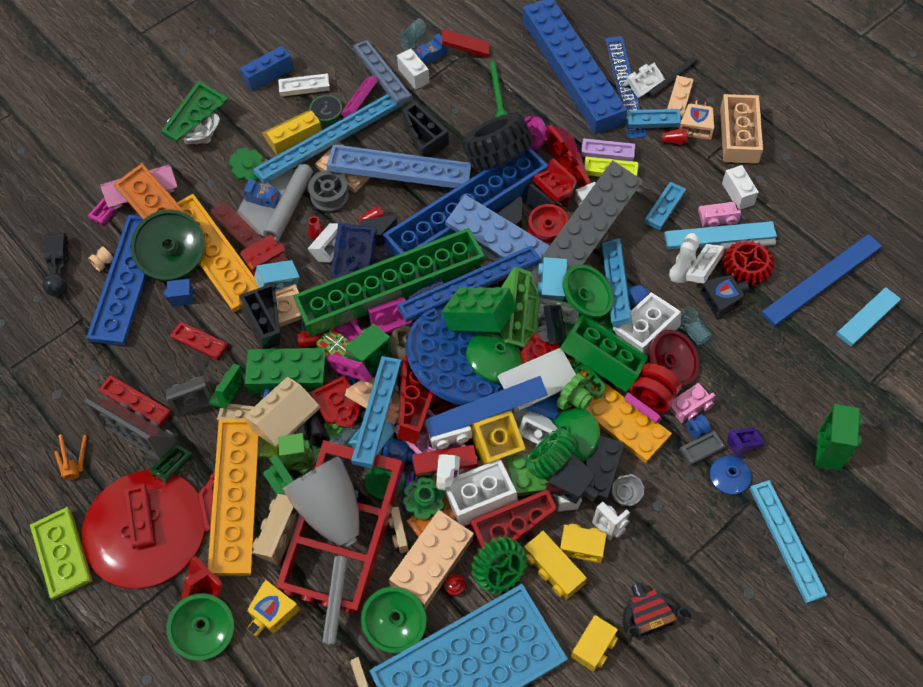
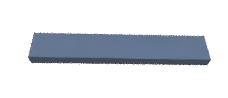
(384, 74)

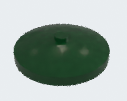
(168, 245)

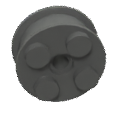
(328, 191)

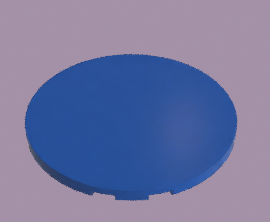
(441, 360)

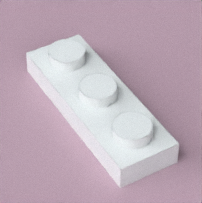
(304, 85)
(705, 263)

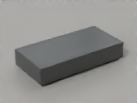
(702, 448)

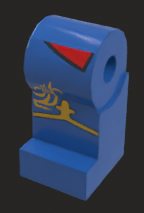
(432, 50)
(261, 194)

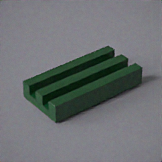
(173, 465)

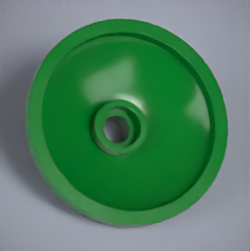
(587, 291)
(491, 356)
(583, 428)
(388, 632)
(196, 641)

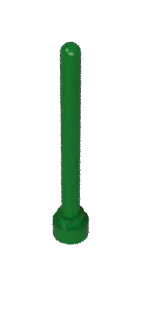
(497, 90)

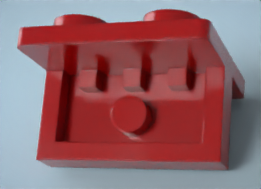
(556, 182)
(263, 252)
(200, 580)

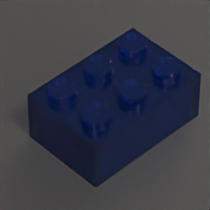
(353, 249)

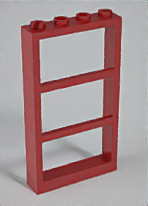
(397, 468)

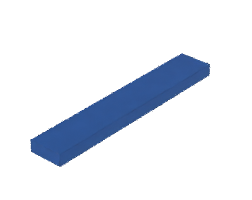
(486, 407)

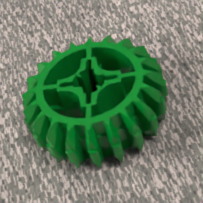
(551, 453)
(499, 565)

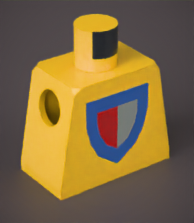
(270, 609)

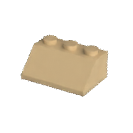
(281, 411)
(276, 530)

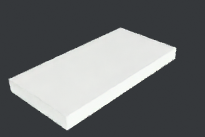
(552, 368)

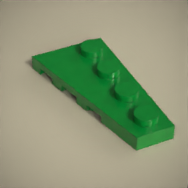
(194, 109)

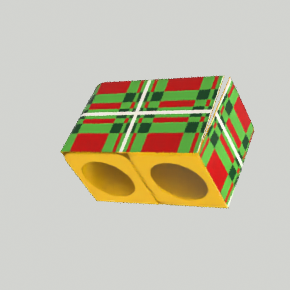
(333, 343)

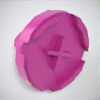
(537, 130)

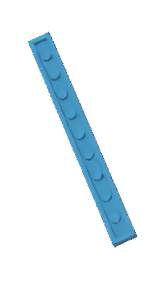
(325, 139)

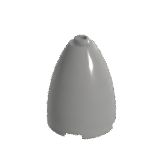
(327, 502)

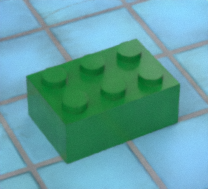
(479, 309)
(838, 437)

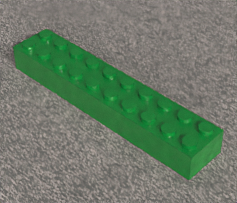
(387, 280)

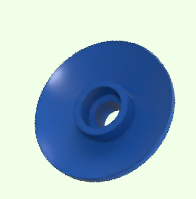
(725, 481)

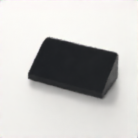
(535, 197)

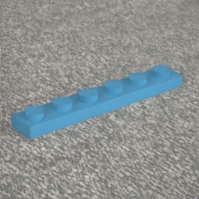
(617, 279)
(376, 412)

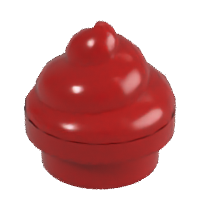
(455, 585)

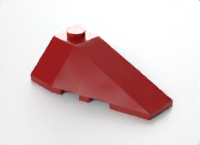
(565, 151)

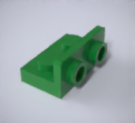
(228, 387)
(277, 475)

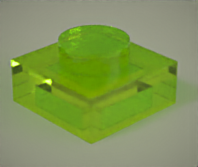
(266, 450)

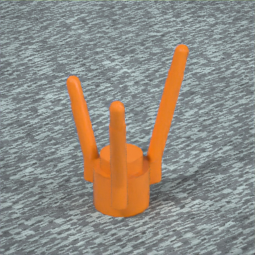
(69, 468)

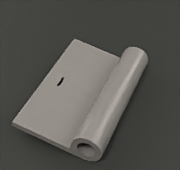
(273, 221)

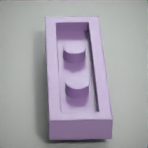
(608, 150)

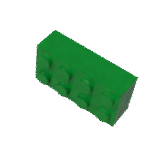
(604, 352)
(271, 366)

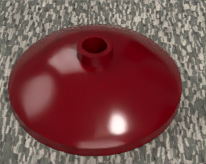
(676, 354)

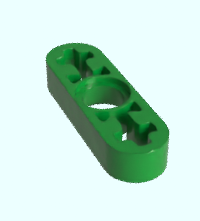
(596, 381)

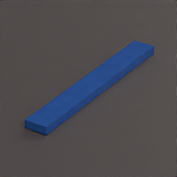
(480, 277)
(821, 280)

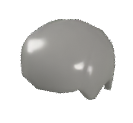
(627, 490)

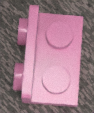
(719, 214)
(691, 403)

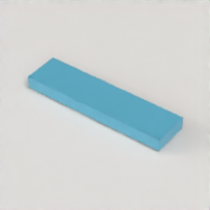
(868, 317)

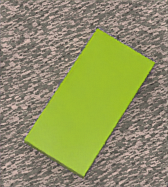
(60, 553)

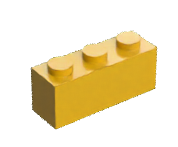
(554, 566)

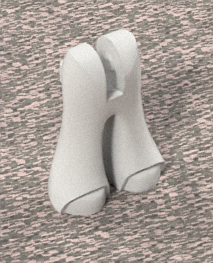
(685, 258)

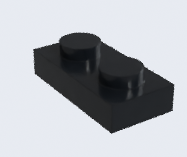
(555, 324)

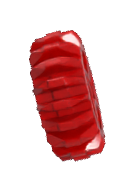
(757, 270)

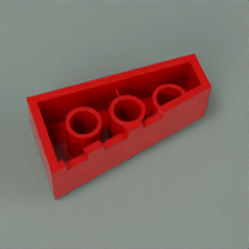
(413, 404)
(514, 520)

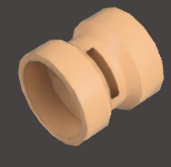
(101, 258)

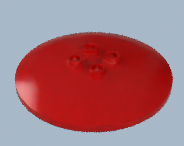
(175, 525)

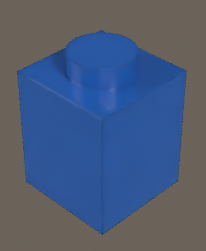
(179, 292)

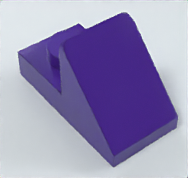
(743, 440)

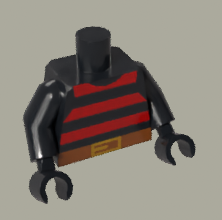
(650, 613)

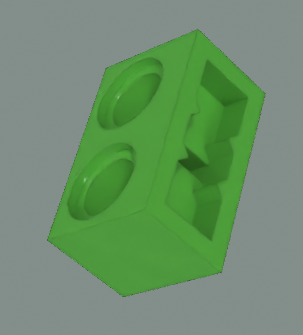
(295, 452)

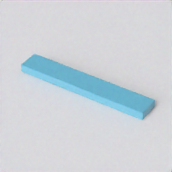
(722, 234)
(788, 542)

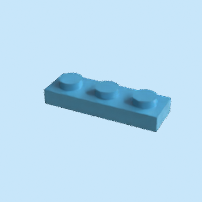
(654, 118)
(665, 206)

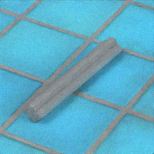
(334, 600)

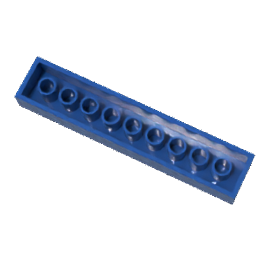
(574, 66)
(491, 188)

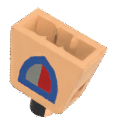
(698, 120)

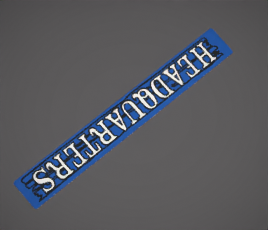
(622, 70)

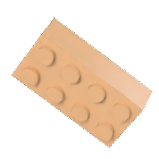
(741, 128)
(432, 557)

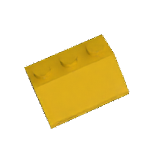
(292, 132)

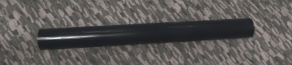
(672, 77)

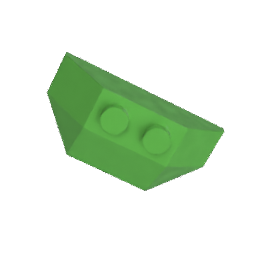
(525, 316)

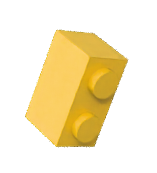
(583, 543)
(594, 644)

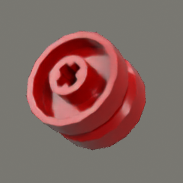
(547, 222)
(656, 387)

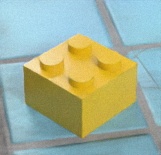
(497, 437)

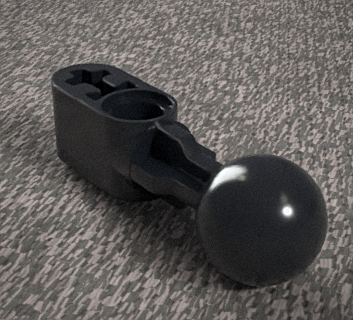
(56, 256)

